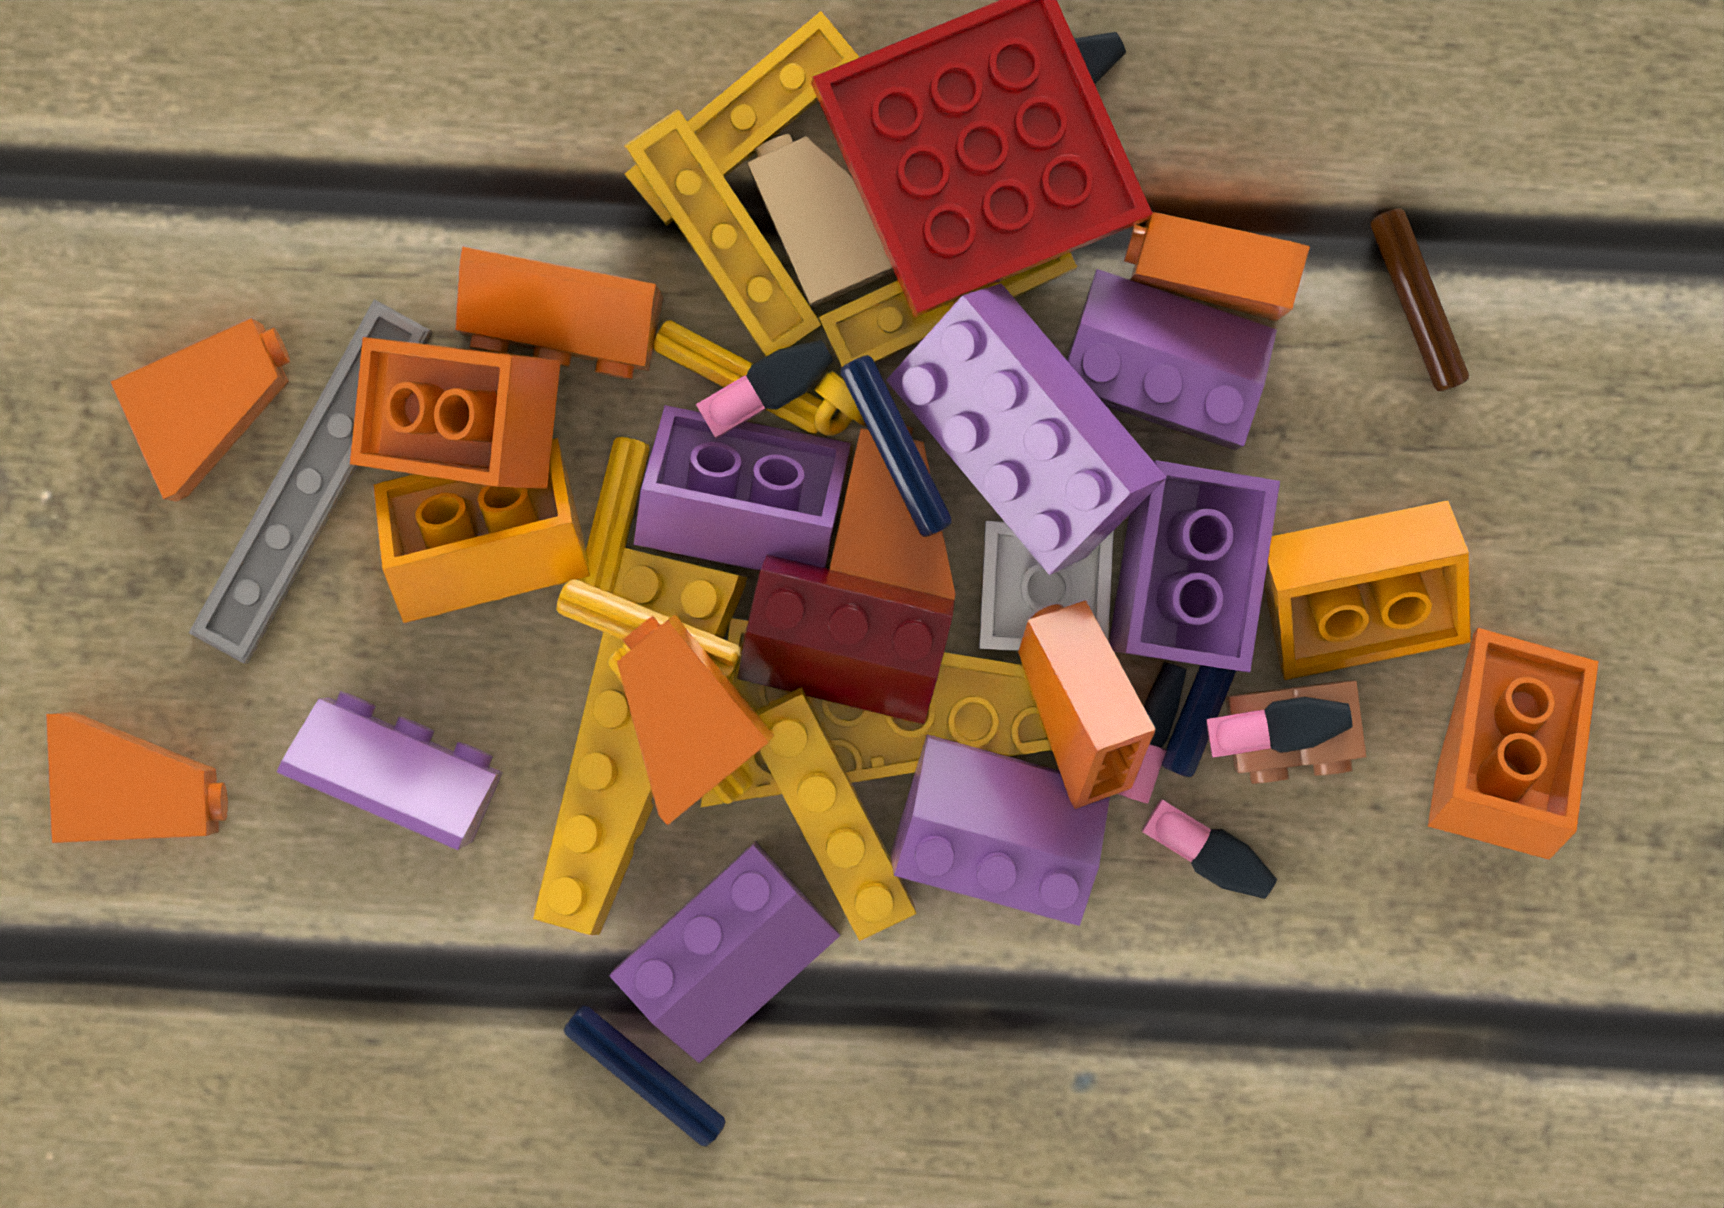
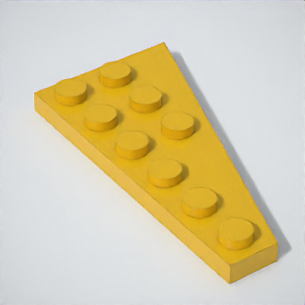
(972, 704)

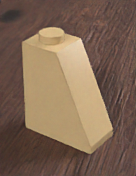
(818, 219)

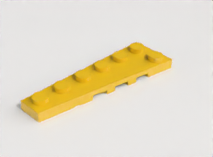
(607, 779)

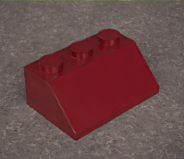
(845, 639)

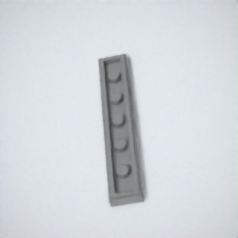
(295, 503)

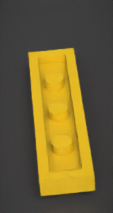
(761, 101)
(722, 233)
(885, 325)
(832, 817)

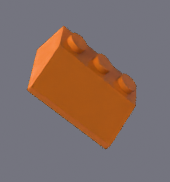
(557, 312)

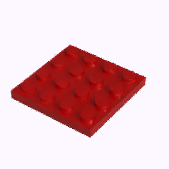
(980, 149)

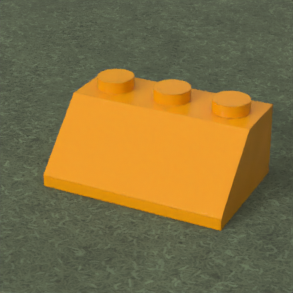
(476, 543)
(1368, 590)

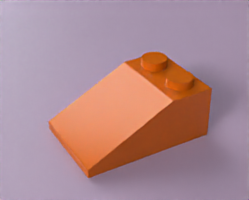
(455, 413)
(1516, 746)

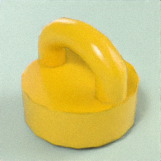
(835, 396)

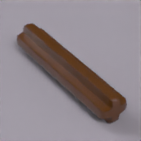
(1419, 299)

